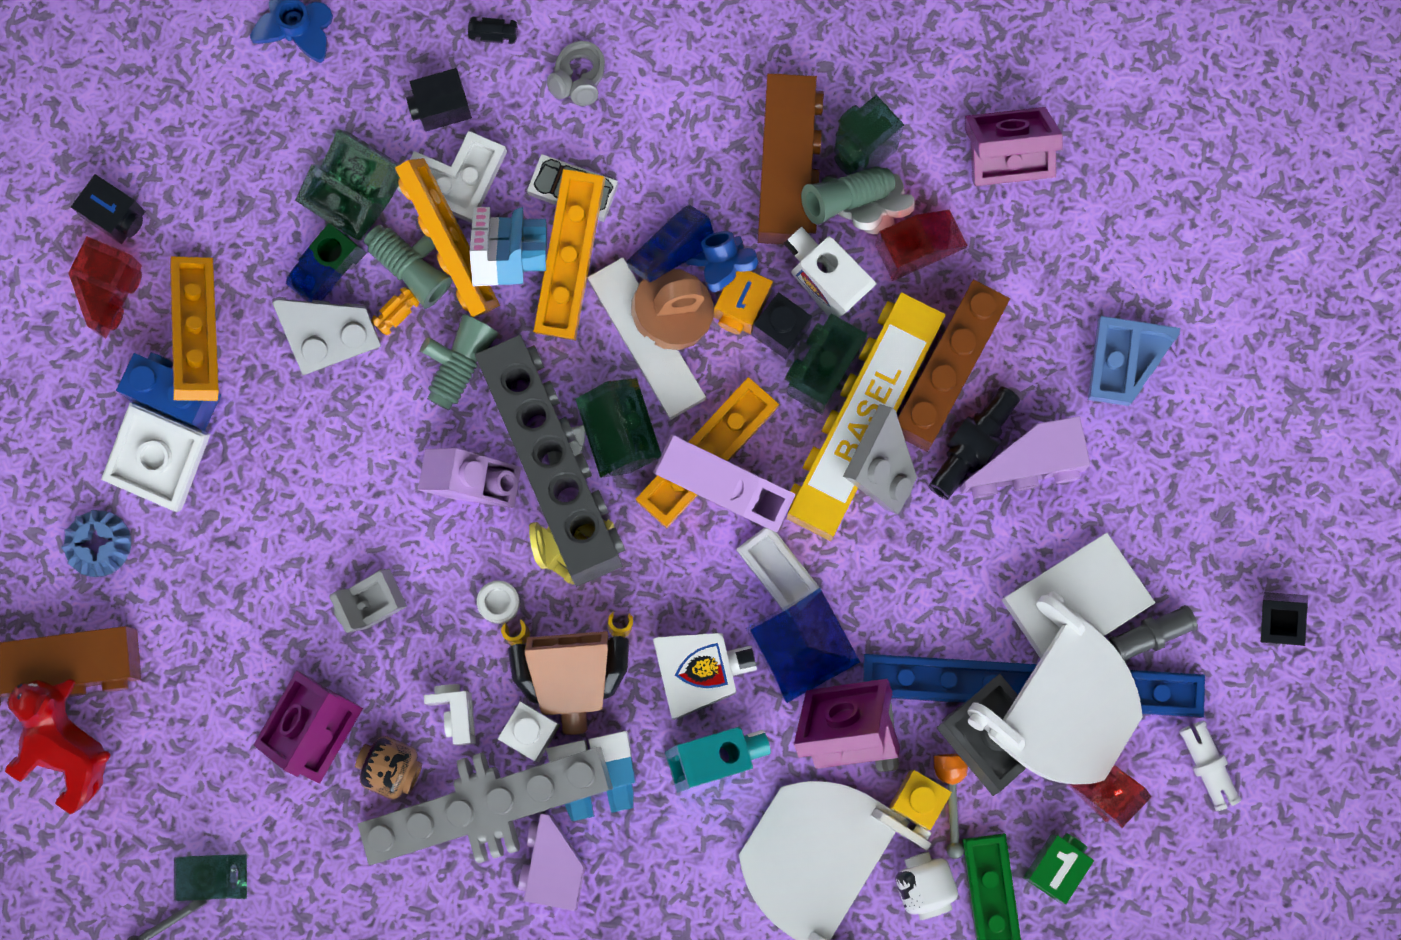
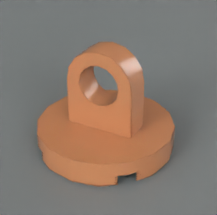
(673, 310)

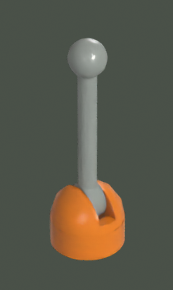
(951, 770)

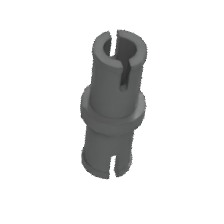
(1155, 632)

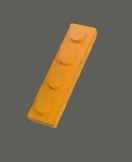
(441, 226)
(569, 254)
(193, 329)
(722, 436)

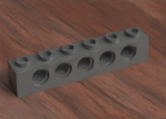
(503, 367)

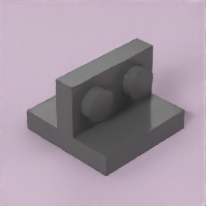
(980, 753)

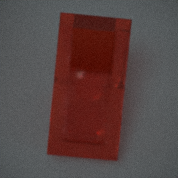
(1114, 798)

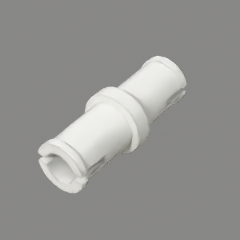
(1210, 765)

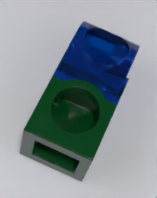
(323, 264)

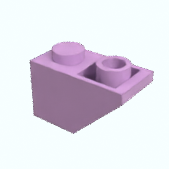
(469, 477)
(555, 867)

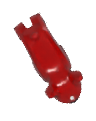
(55, 742)

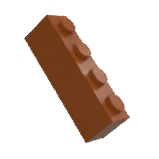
(788, 155)
(951, 364)
(88, 657)

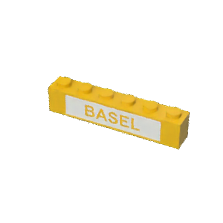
(883, 380)

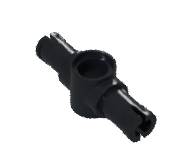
(974, 443)

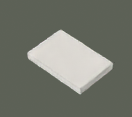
(1093, 584)

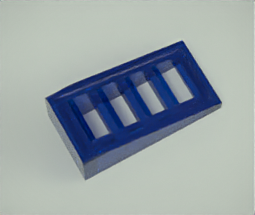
(672, 244)

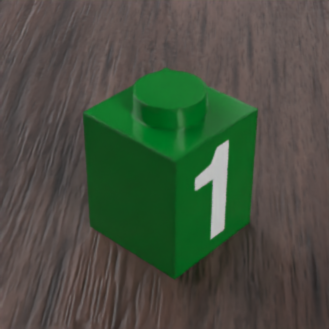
(1059, 867)

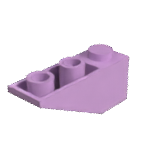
(1042, 453)
(724, 483)

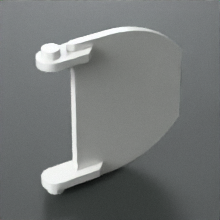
(1072, 708)
(817, 854)

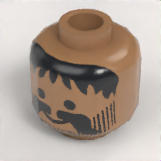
(388, 767)

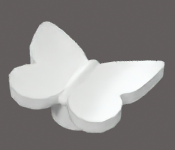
(881, 213)

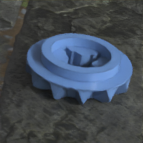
(110, 556)

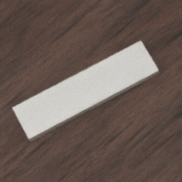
(661, 367)

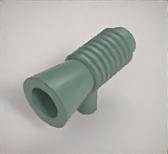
(835, 195)
(406, 264)
(458, 362)

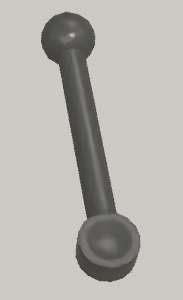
(191, 907)

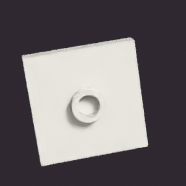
(155, 456)

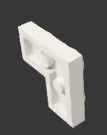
(470, 175)

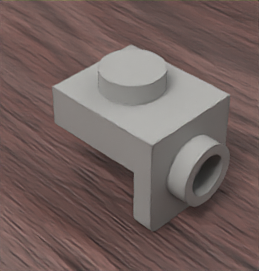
(368, 602)

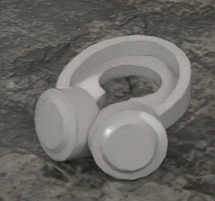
(582, 91)

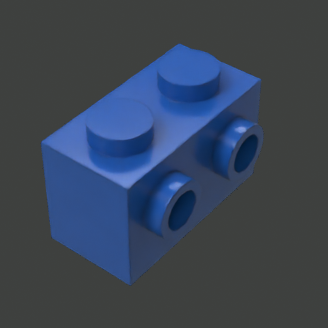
(151, 384)

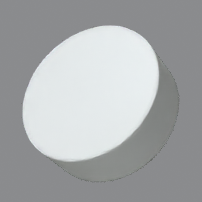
(498, 602)

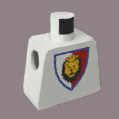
(841, 285)
(699, 670)

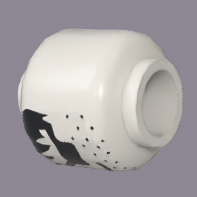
(926, 886)

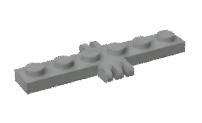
(485, 806)

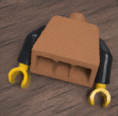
(569, 671)

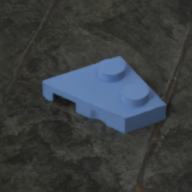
(1126, 357)

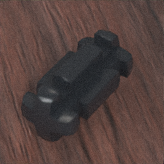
(492, 30)

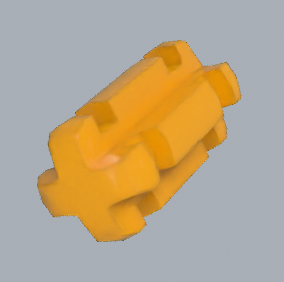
(395, 311)

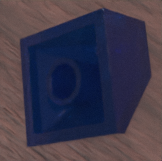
(802, 645)

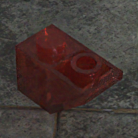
(919, 242)
(102, 283)

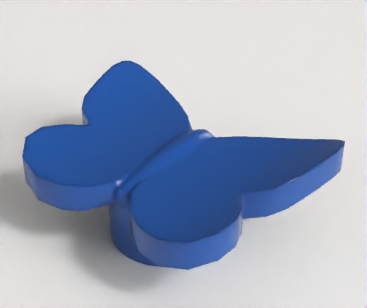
(298, 23)
(722, 258)

